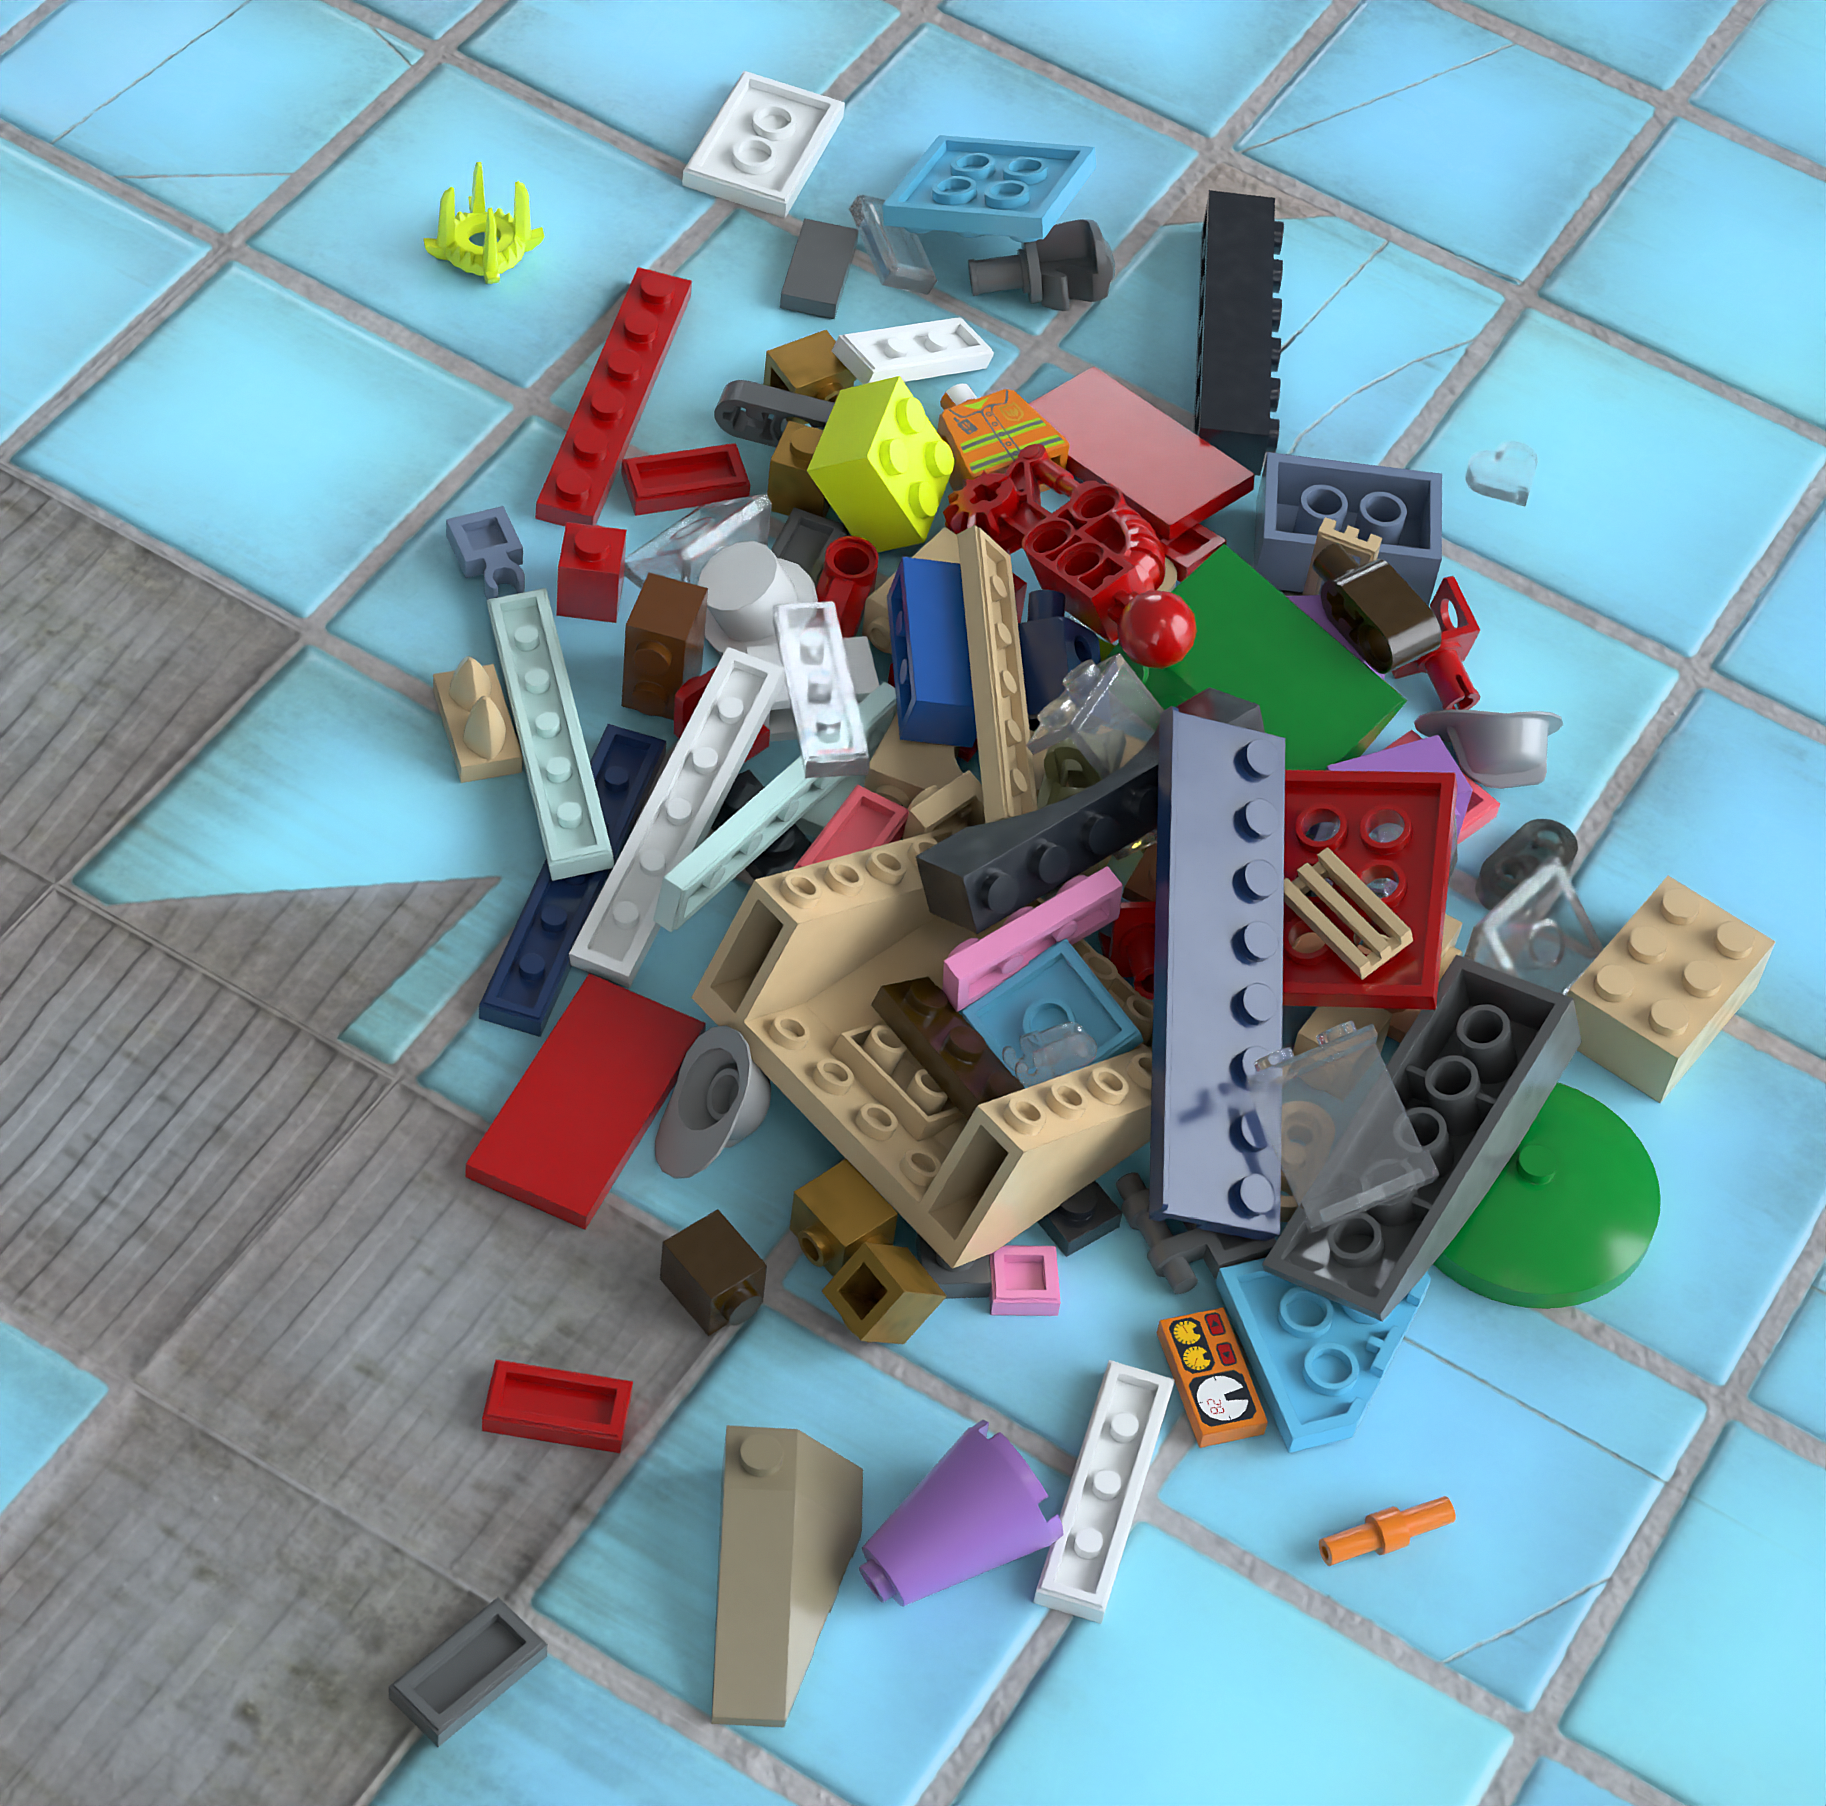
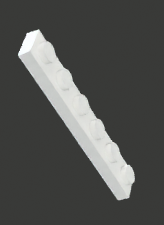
(677, 814)

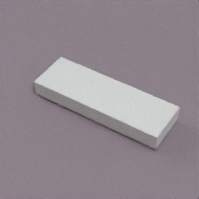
(913, 351)

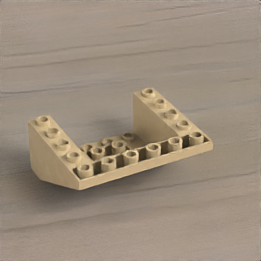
(801, 991)

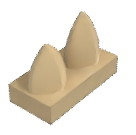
(477, 721)

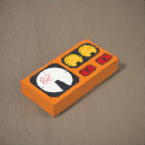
(1211, 1377)

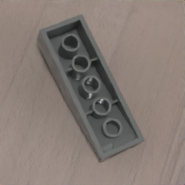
(1471, 1092)

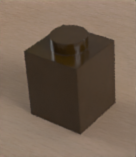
(713, 1273)

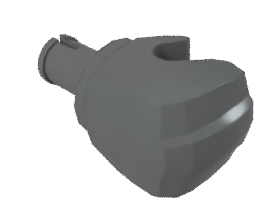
(1063, 266)

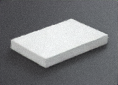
(763, 144)

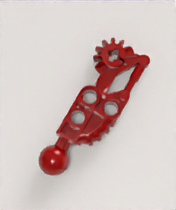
(1086, 549)

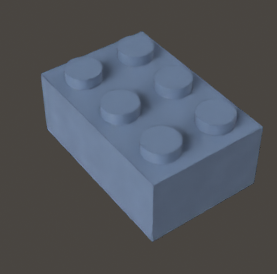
(1377, 500)

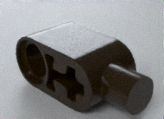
(1375, 610)

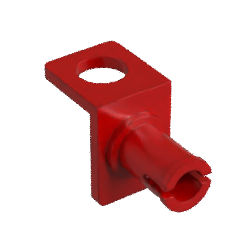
(1445, 663)
(1133, 945)

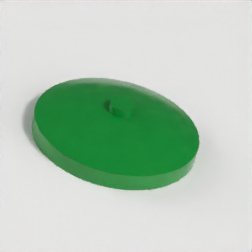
(1563, 1213)

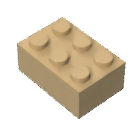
(1666, 987)

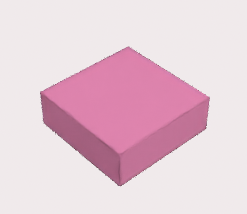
(1024, 1281)

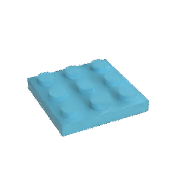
(989, 187)

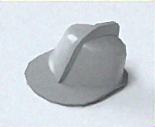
(1495, 746)
(713, 1105)

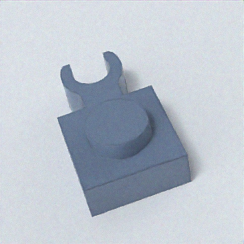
(488, 546)

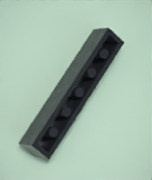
(1237, 326)

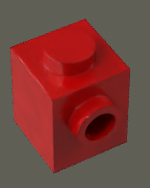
(591, 572)

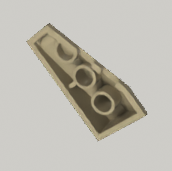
(781, 1556)

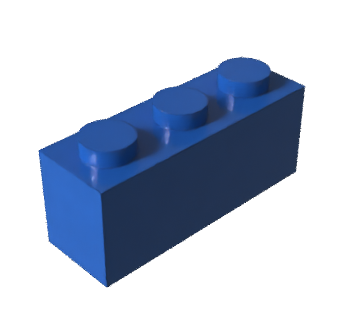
(931, 653)

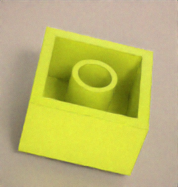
(882, 464)

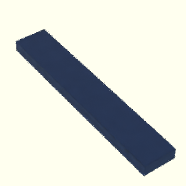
(556, 910)

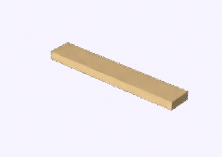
(996, 677)

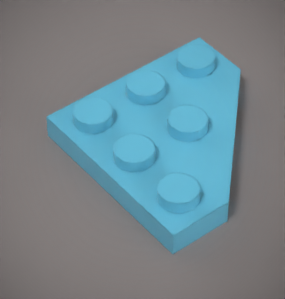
(1312, 1353)

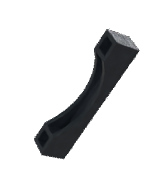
(1013, 861)

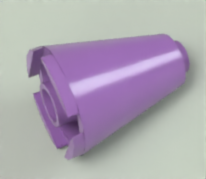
(960, 1521)

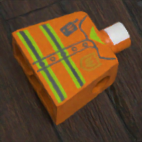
(992, 432)

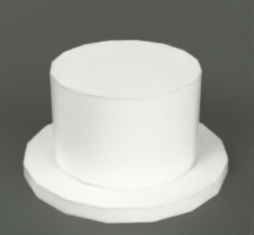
(743, 588)

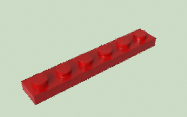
(614, 399)

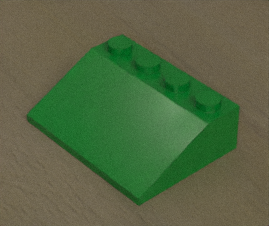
(1275, 656)

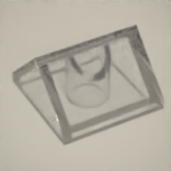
(690, 543)
(1538, 932)

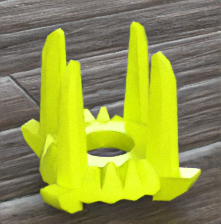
(494, 257)

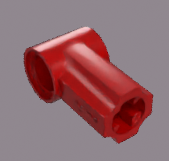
(848, 580)

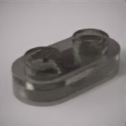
(1521, 856)

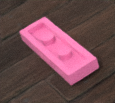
(1073, 914)

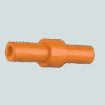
(1387, 1530)

